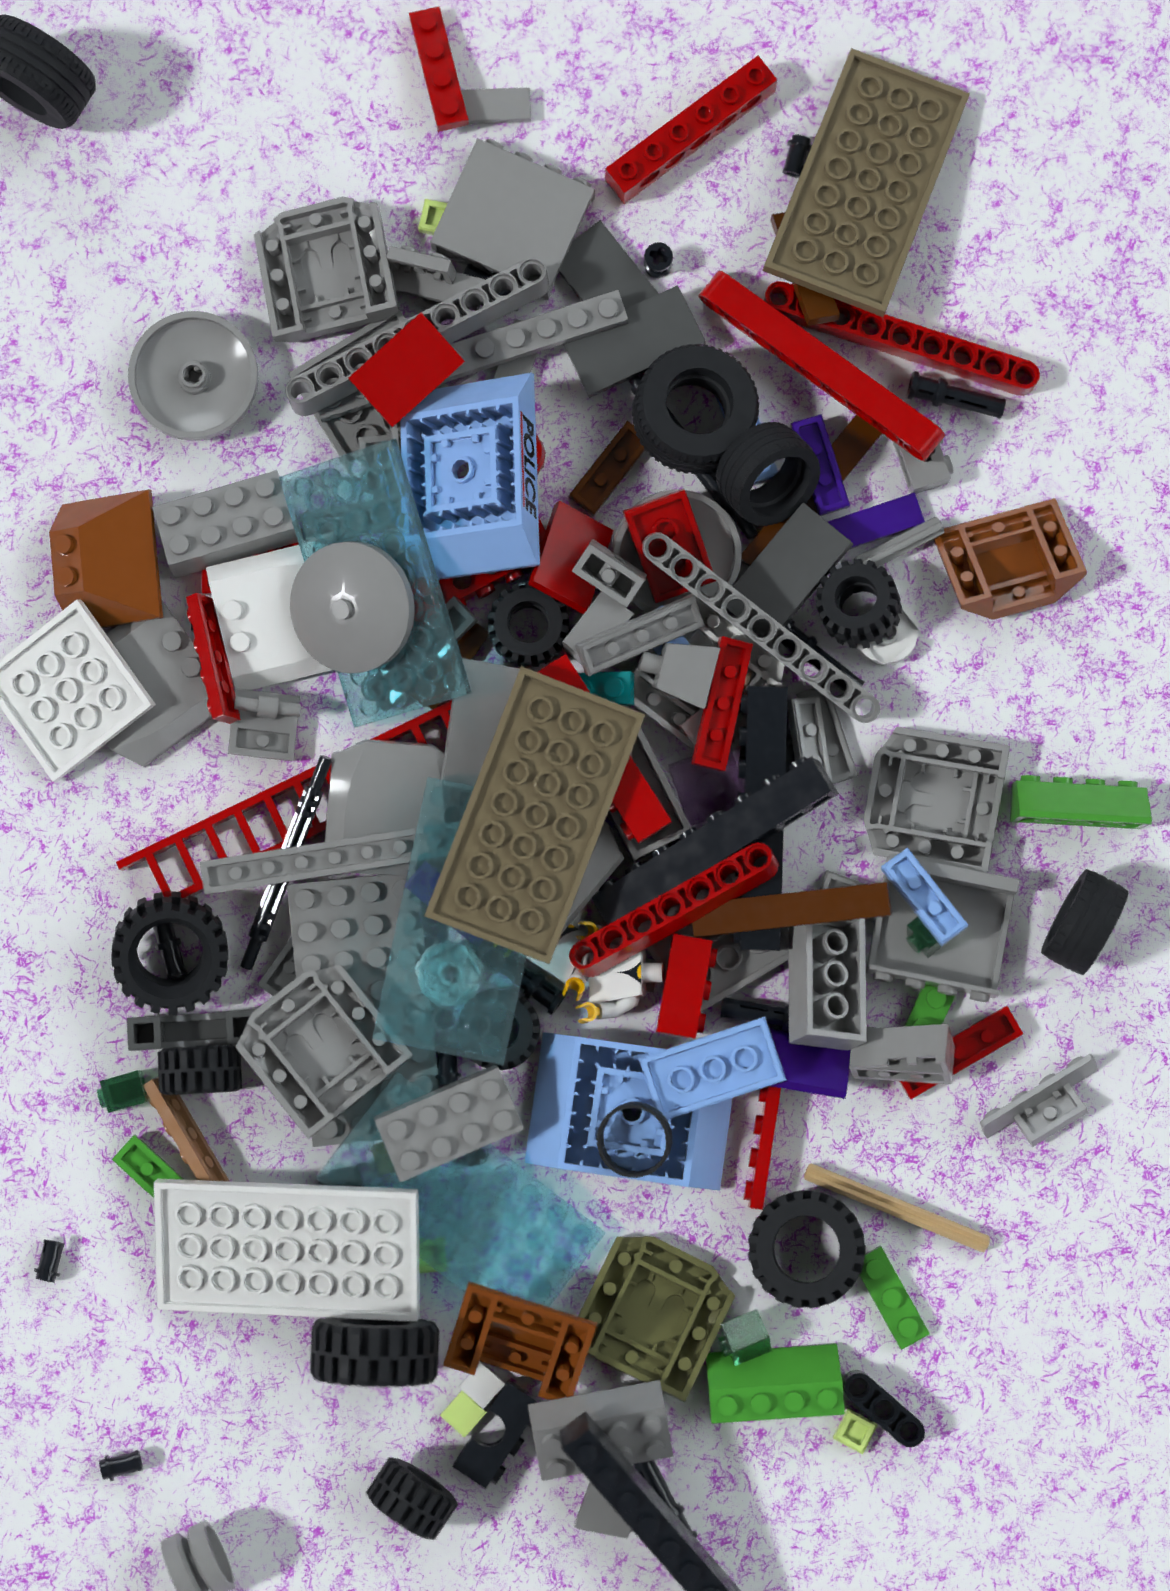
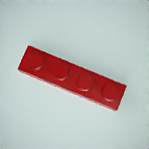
(438, 69)
(213, 658)
(722, 704)
(975, 1044)
(760, 1156)

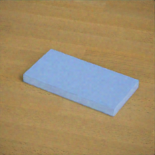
(712, 1068)

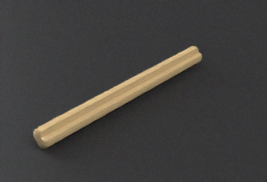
(897, 1207)

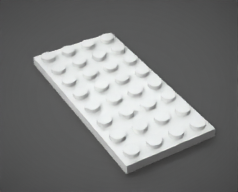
(287, 1249)

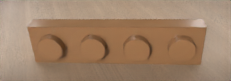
(186, 1134)

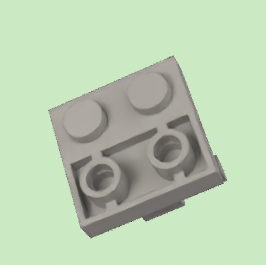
(265, 725)

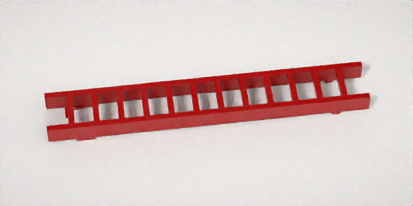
(263, 797)

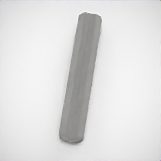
(903, 543)

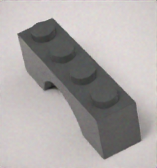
(186, 1030)

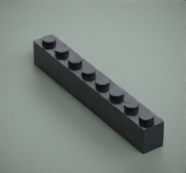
(764, 757)
(726, 833)
(641, 1507)

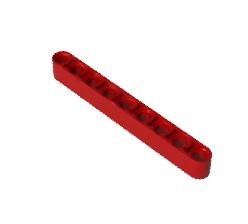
(917, 337)
(822, 366)

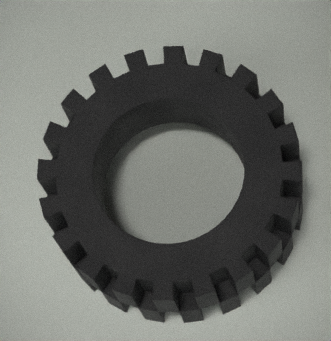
(178, 991)
(772, 1277)

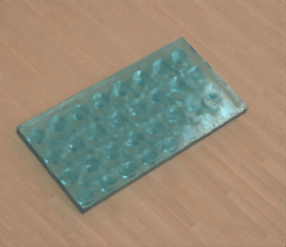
(371, 502)
(441, 983)
(477, 1214)

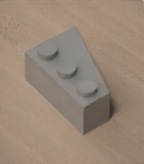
(905, 1054)

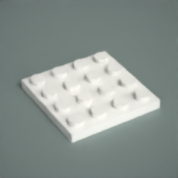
(69, 690)

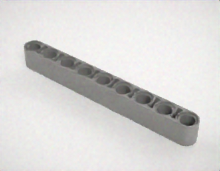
(453, 308)
(771, 640)

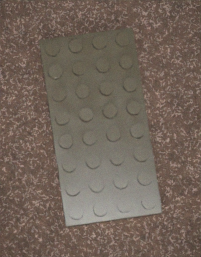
(866, 182)
(534, 815)

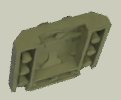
(659, 1327)

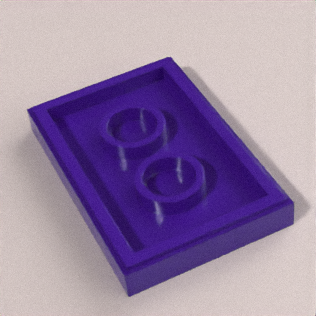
(811, 1067)

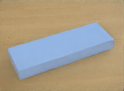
(924, 897)

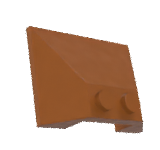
(108, 558)
(1011, 560)
(520, 1339)

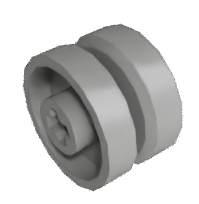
(198, 1561)

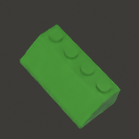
(1080, 804)
(776, 1385)

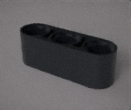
(894, 1420)

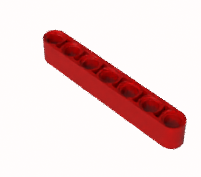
(657, 909)

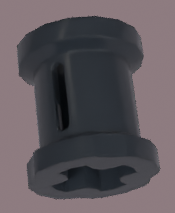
(652, 252)

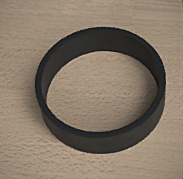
(609, 1162)

